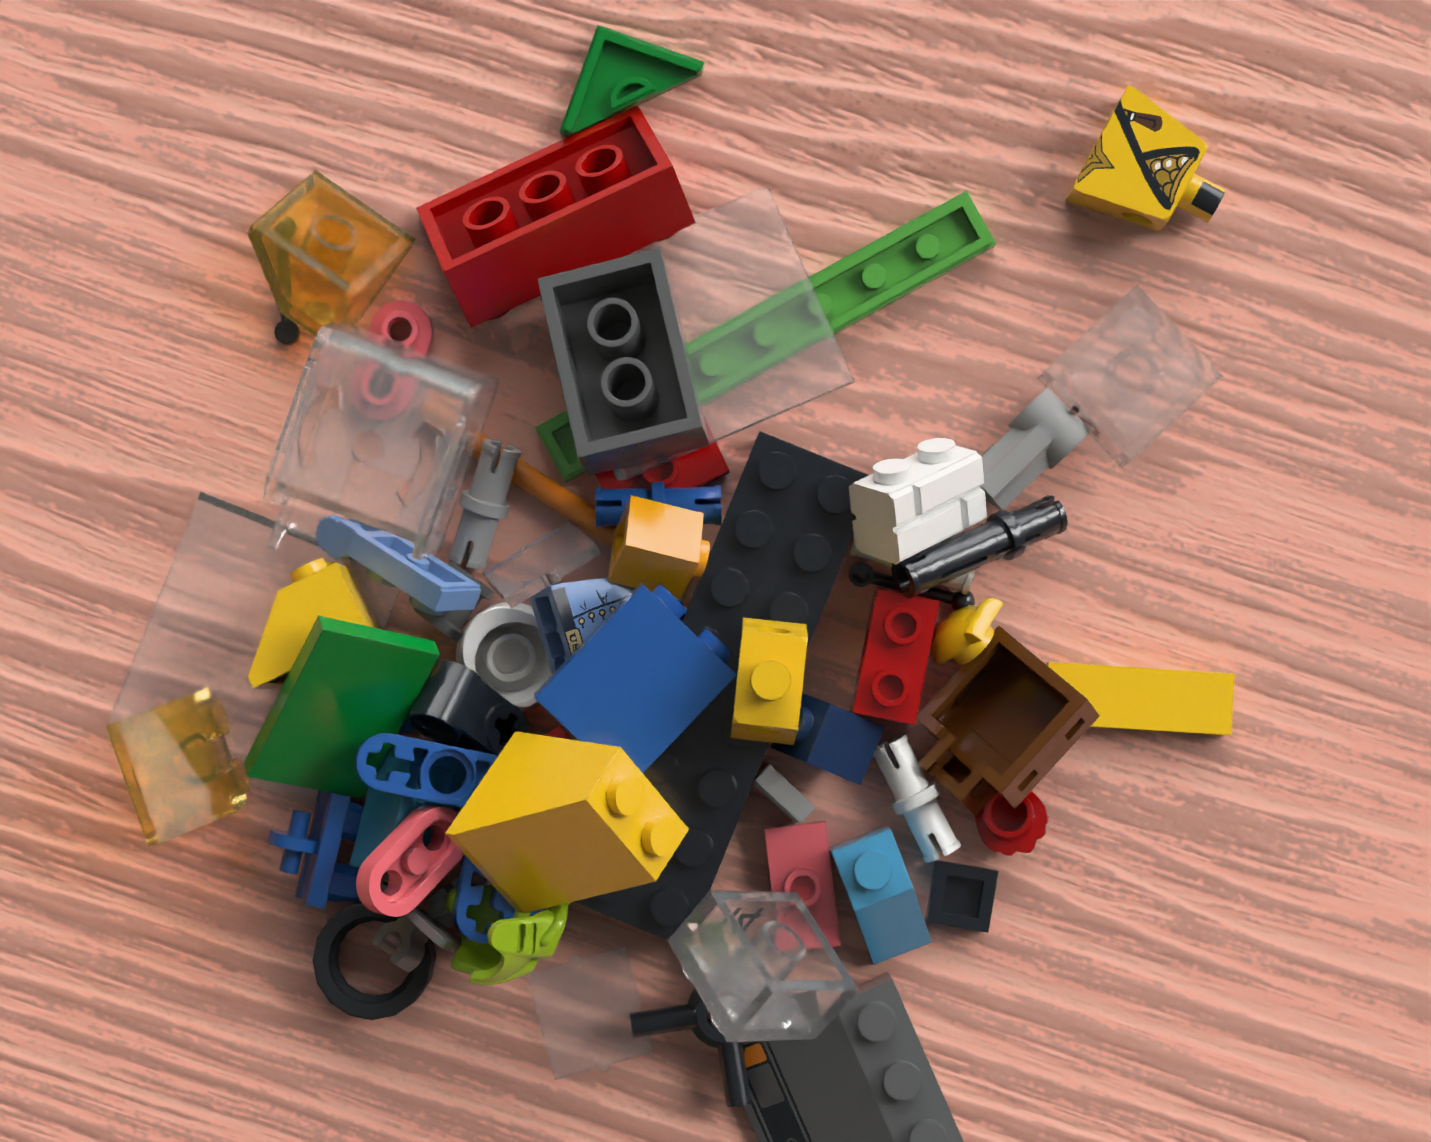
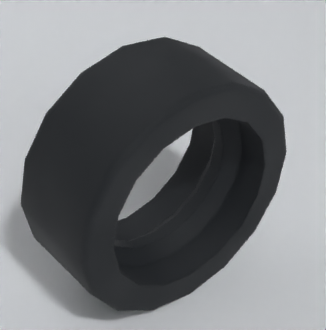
(345, 996)

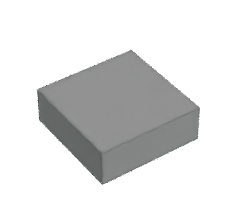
(783, 794)

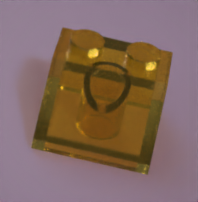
(179, 765)

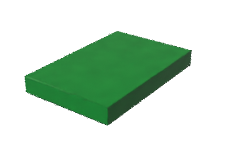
(337, 694)

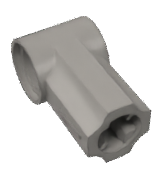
(1036, 440)

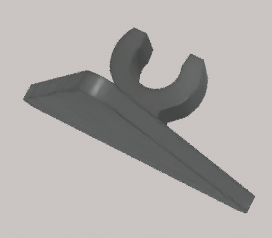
(412, 933)

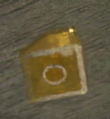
(326, 253)

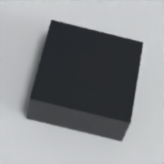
(961, 895)

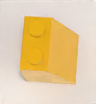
(565, 823)

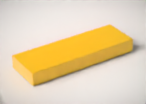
(1154, 697)

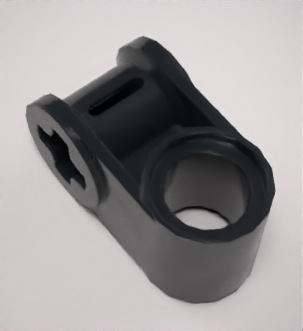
(464, 710)

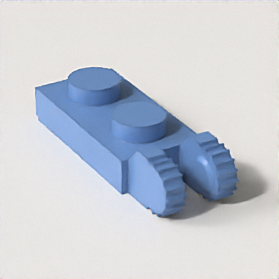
(388, 561)

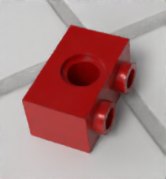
(894, 657)

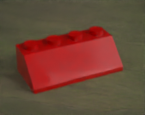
(555, 213)

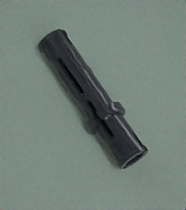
(1002, 536)

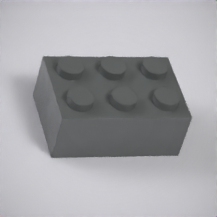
(623, 362)

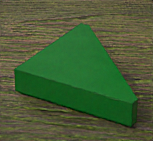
(621, 75)

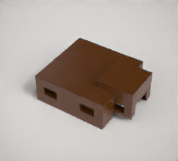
(1001, 724)

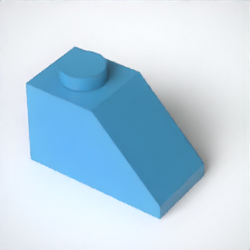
(881, 894)

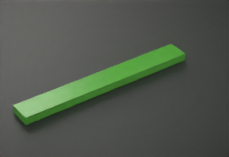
(856, 286)

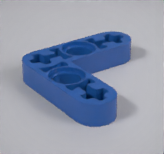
(475, 768)

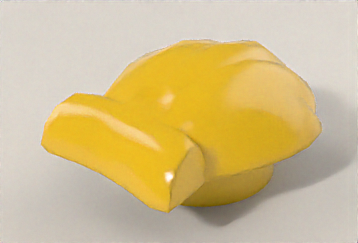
(965, 632)

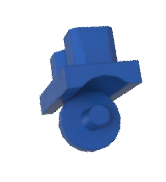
(320, 874)

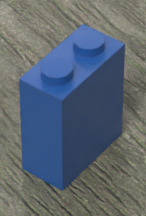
(638, 677)

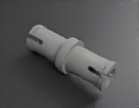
(484, 504)

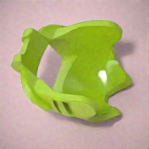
(512, 943)

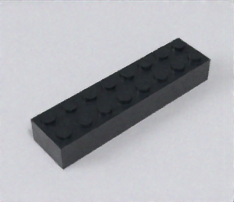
(767, 563)

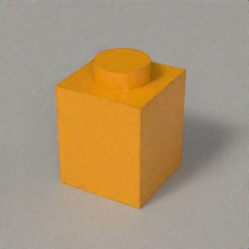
(658, 546)

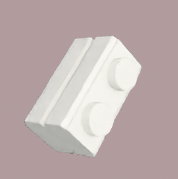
(917, 500)

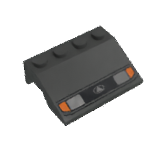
(851, 1082)

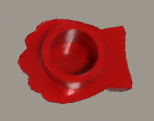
(1011, 828)

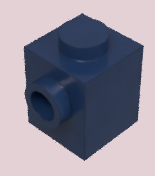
(833, 739)

